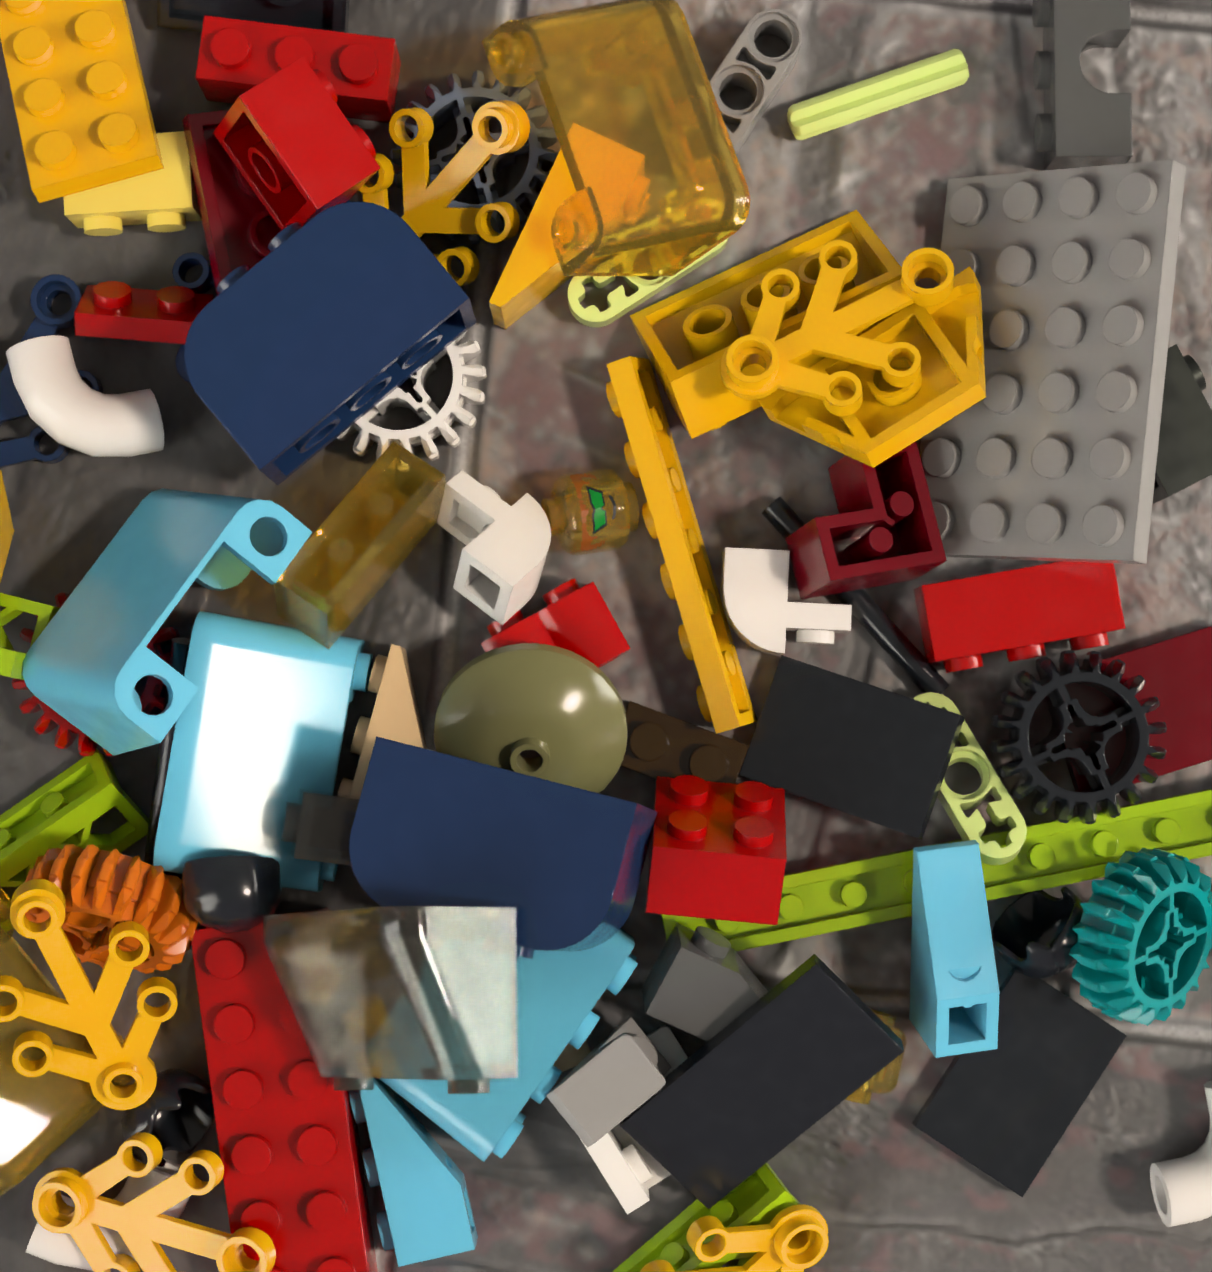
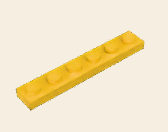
(672, 521)

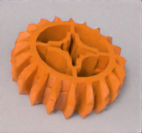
(112, 889)

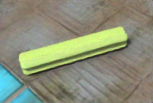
(878, 94)

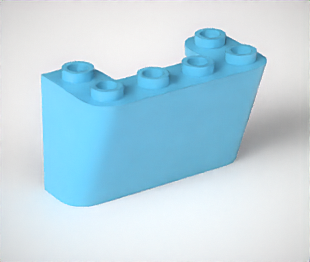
(99, 637)
(552, 1010)

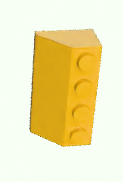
(695, 327)

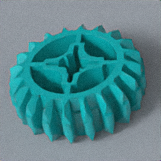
(1144, 936)

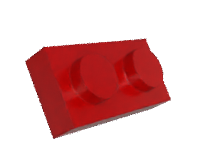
(136, 314)

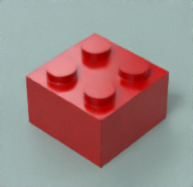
(296, 144)
(717, 850)

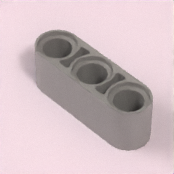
(756, 72)

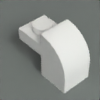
(502, 547)
(757, 605)

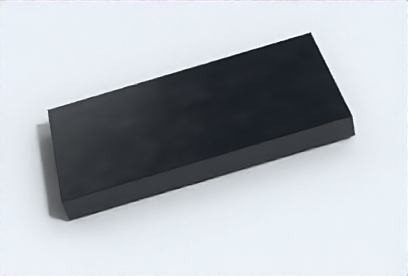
(763, 1081)

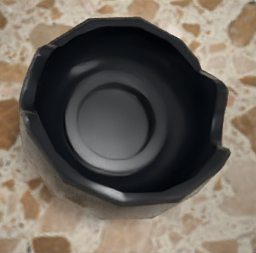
(231, 891)
(1038, 933)
(175, 1113)

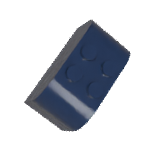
(321, 332)
(493, 837)

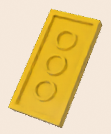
(77, 94)

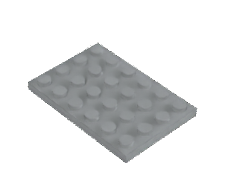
(1073, 360)

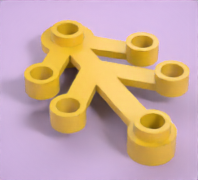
(427, 203)
(831, 331)
(86, 1009)
(141, 1218)
(787, 1244)

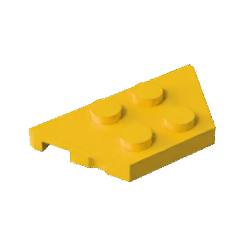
(893, 416)

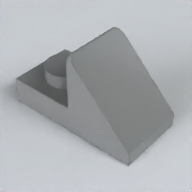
(610, 1082)

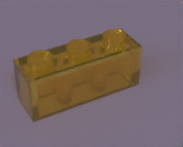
(360, 545)

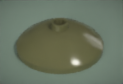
(538, 702)

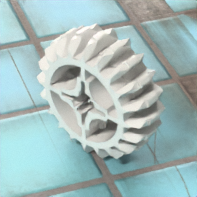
(436, 420)

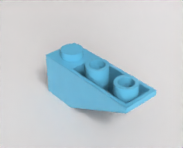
(952, 952)
(420, 1184)

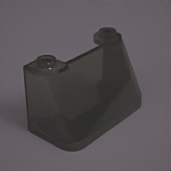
(402, 992)

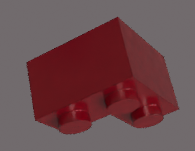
(881, 532)

